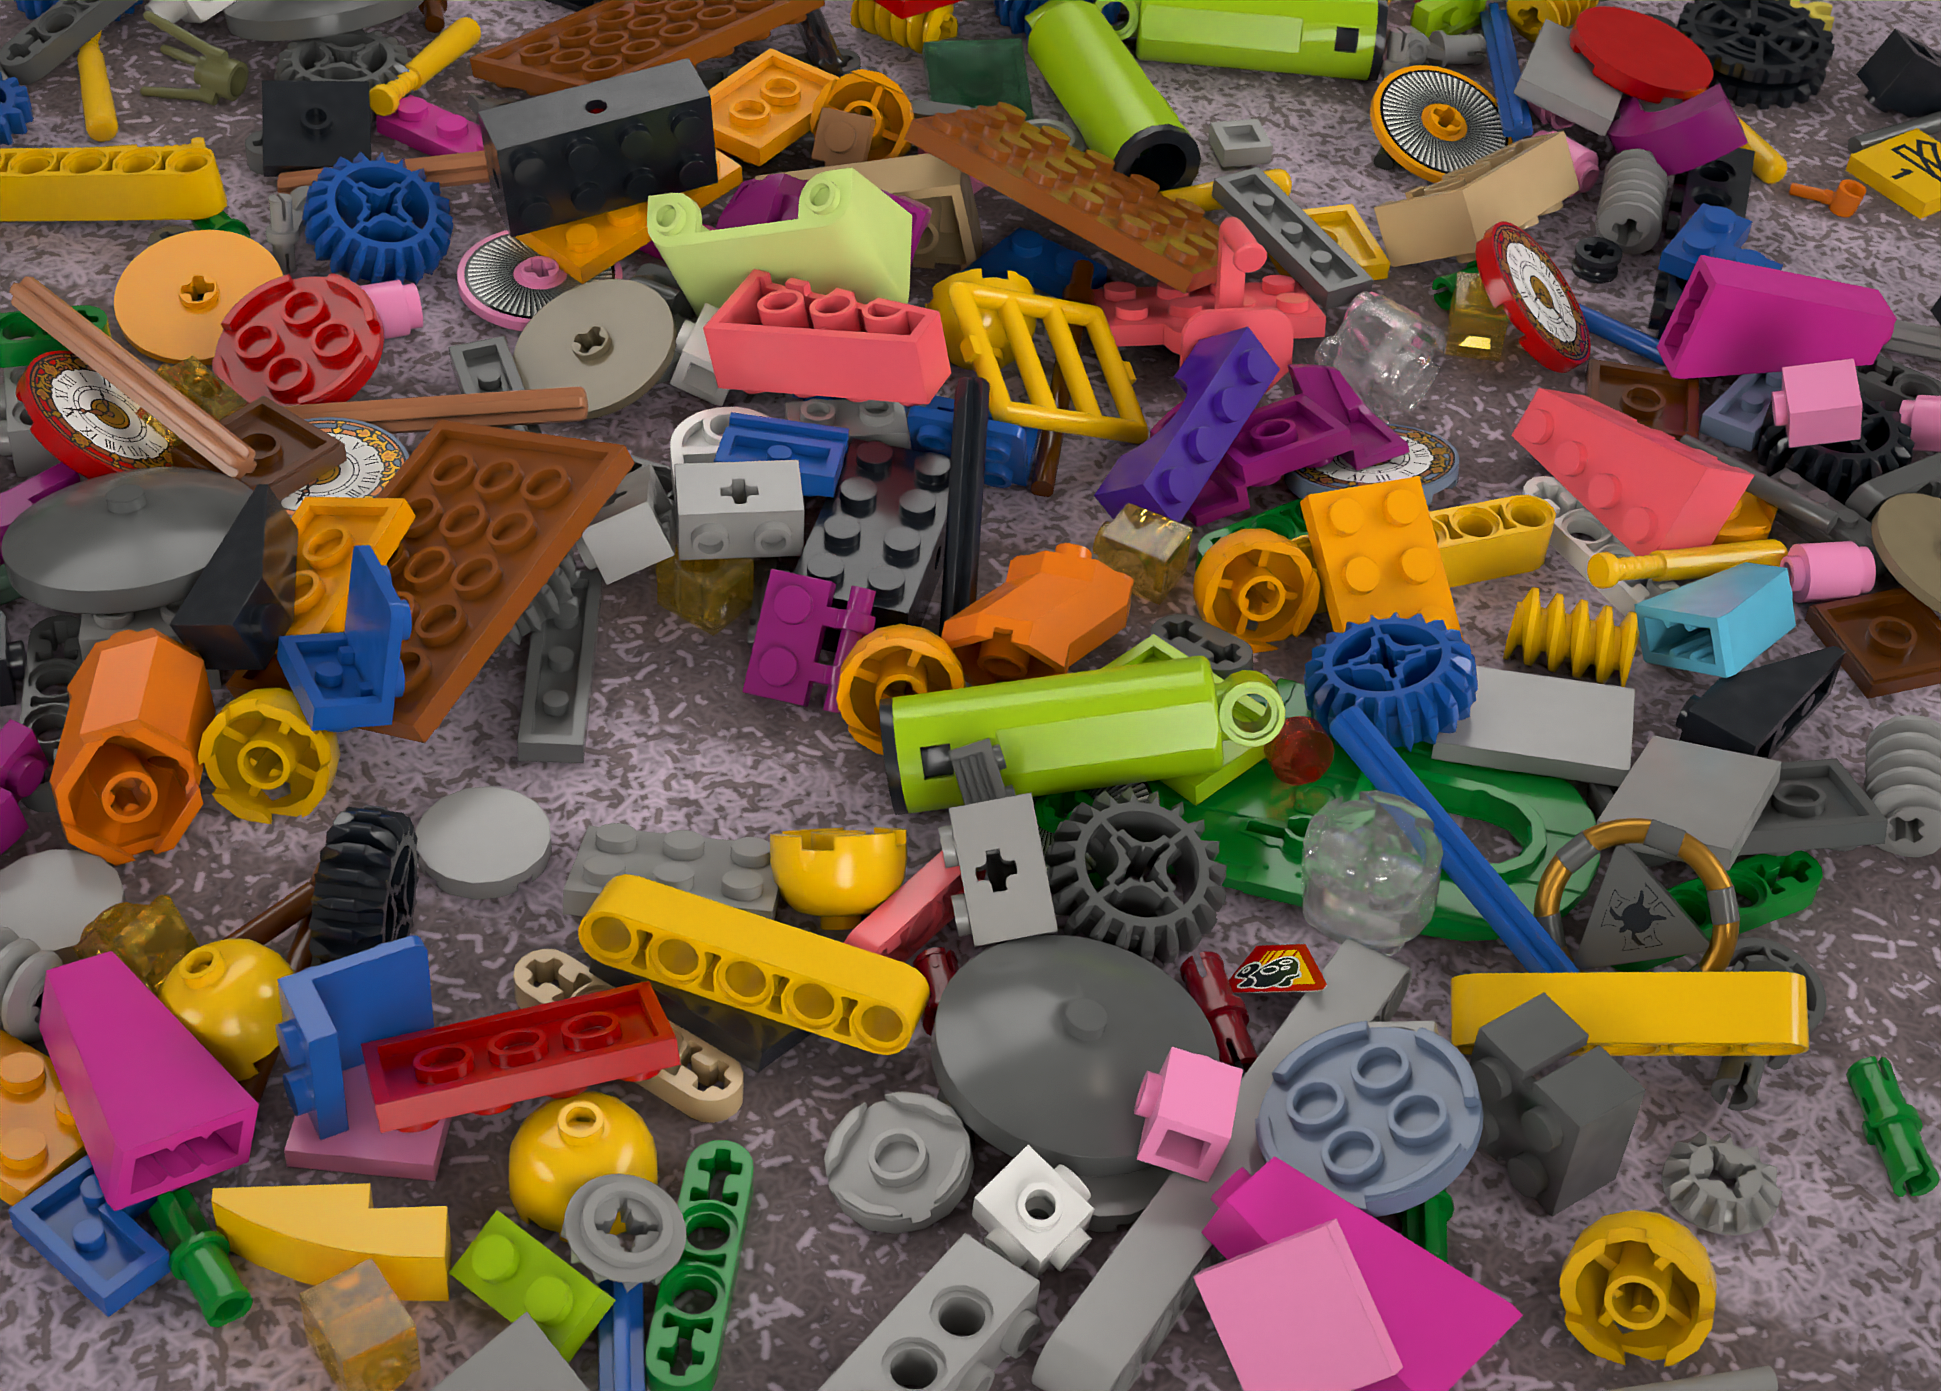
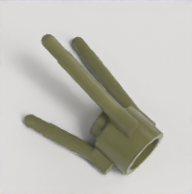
(213, 71)

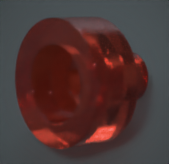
(1300, 751)

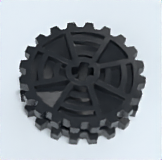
(1760, 49)

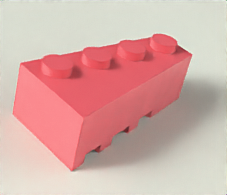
(825, 344)
(1629, 475)

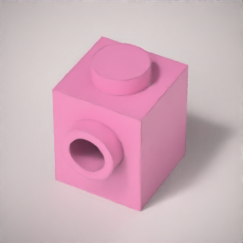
(1819, 403)
(1187, 1113)

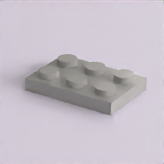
(712, 868)

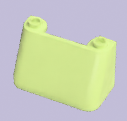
(843, 239)

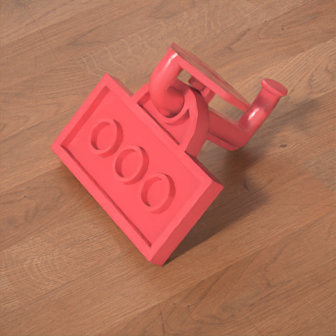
(1162, 315)

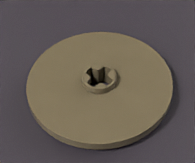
(621, 315)
(1909, 544)

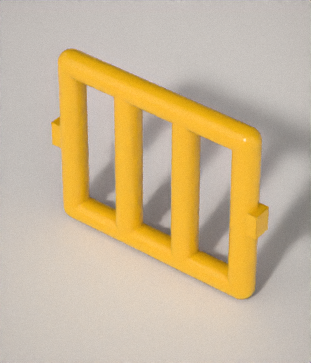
(1056, 316)

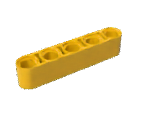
(109, 184)
(1482, 539)
(755, 964)
(1649, 1010)

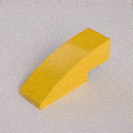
(333, 1227)

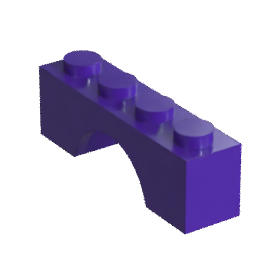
(1168, 471)

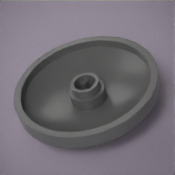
(309, 18)
(121, 539)
(1053, 1044)

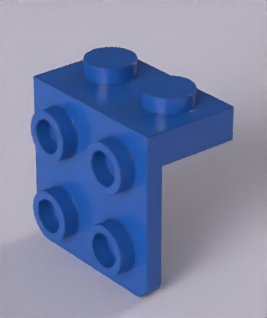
(1008, 446)
(355, 673)
(337, 1009)

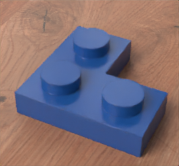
(1711, 233)
(1037, 259)
(89, 1241)

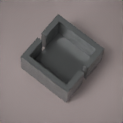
(1557, 1131)

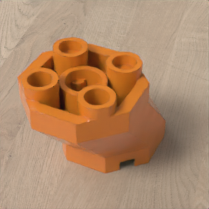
(1041, 617)
(132, 746)

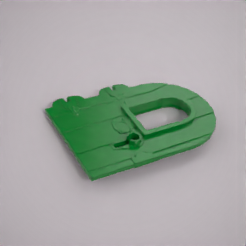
(1266, 820)

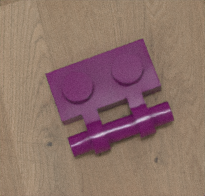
(792, 637)

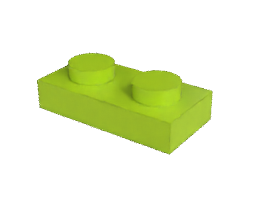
(1446, 15)
(523, 1276)

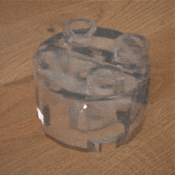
(1384, 354)
(1371, 871)

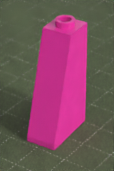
(1765, 319)
(140, 1084)
(1430, 1309)

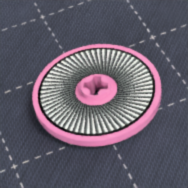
(512, 282)

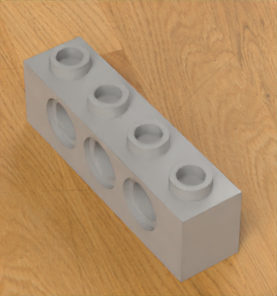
(962, 1293)

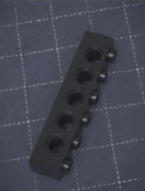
(1717, 183)

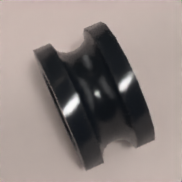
(1596, 260)

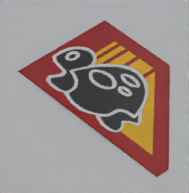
(1278, 970)

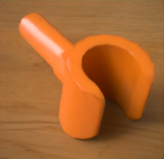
(1841, 202)

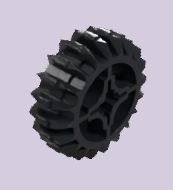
(1841, 465)
(364, 883)

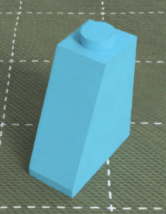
(1717, 620)

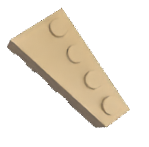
(1455, 213)
(954, 220)

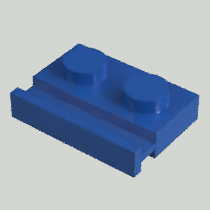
(815, 446)

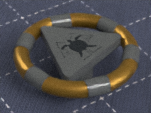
(1633, 910)

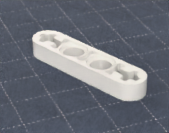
(1575, 518)

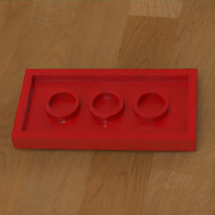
(518, 1057)

